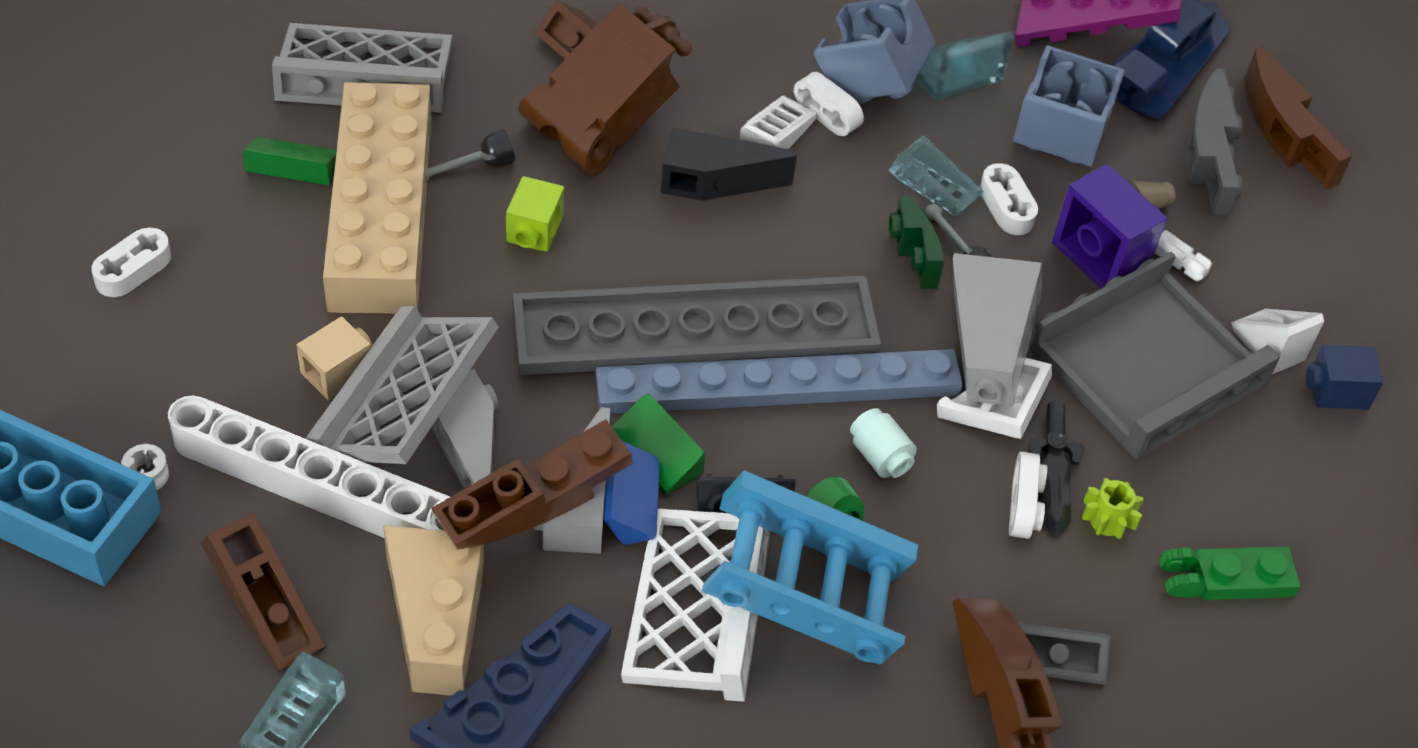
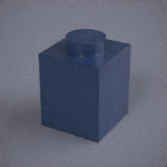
(1344, 377)

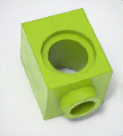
(534, 214)

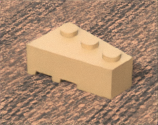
(435, 604)

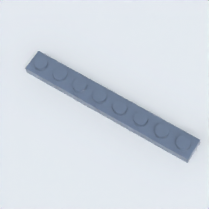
(781, 380)

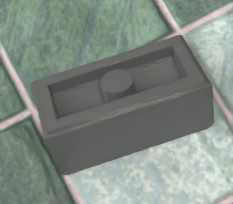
(1070, 653)

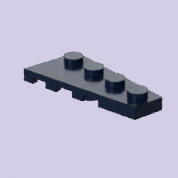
(521, 691)

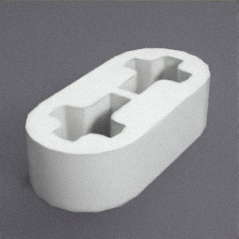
(833, 105)
(1016, 197)
(131, 261)

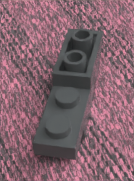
(1210, 144)

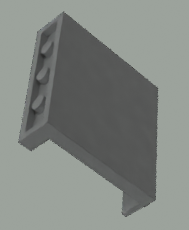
(1148, 357)

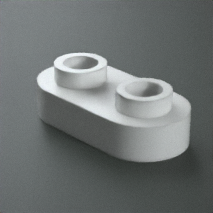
(1028, 480)

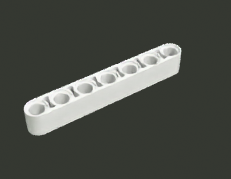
(248, 452)

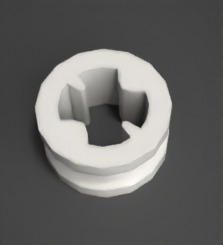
(148, 455)

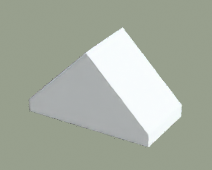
(1285, 331)

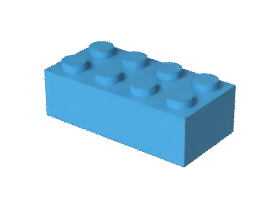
(70, 501)

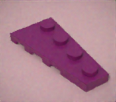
(1060, 17)

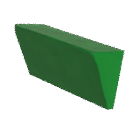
(290, 160)
(656, 432)

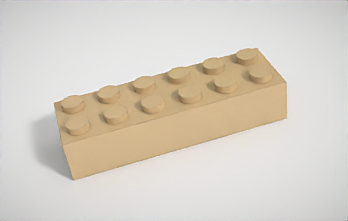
(378, 199)

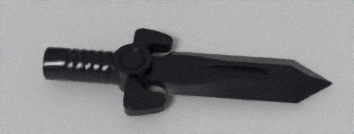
(1057, 485)

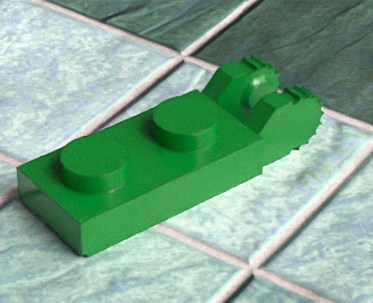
(1231, 573)

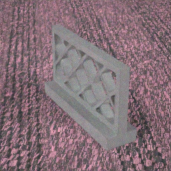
(307, 78)
(391, 370)

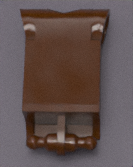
(607, 86)

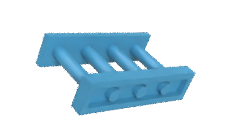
(828, 531)

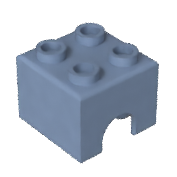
(879, 49)
(1068, 106)

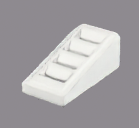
(783, 107)

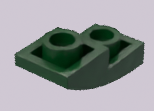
(918, 240)

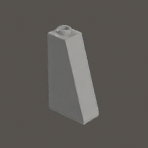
(995, 322)

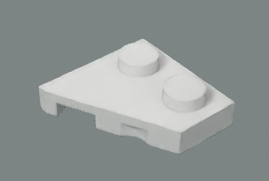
(1002, 418)

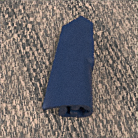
(1169, 58)

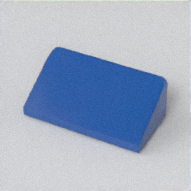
(633, 498)

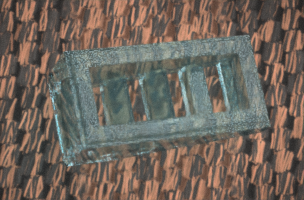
(913, 169)
(293, 683)

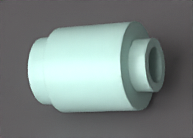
(883, 443)

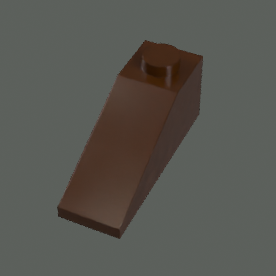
(262, 590)

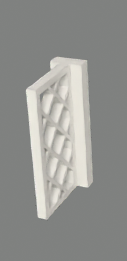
(733, 634)

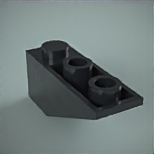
(718, 167)

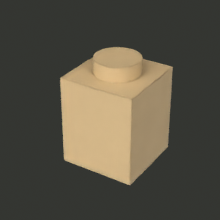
(332, 356)

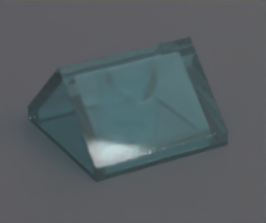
(966, 64)

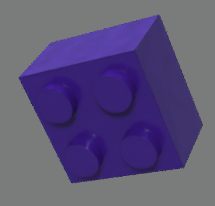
(1107, 226)

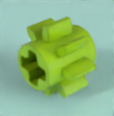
(1112, 508)

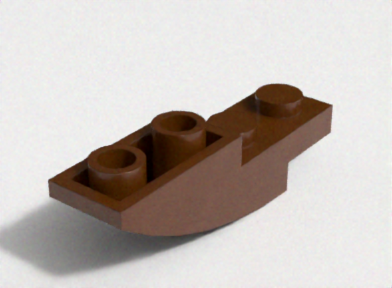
(1287, 125)
(533, 494)
(1008, 673)

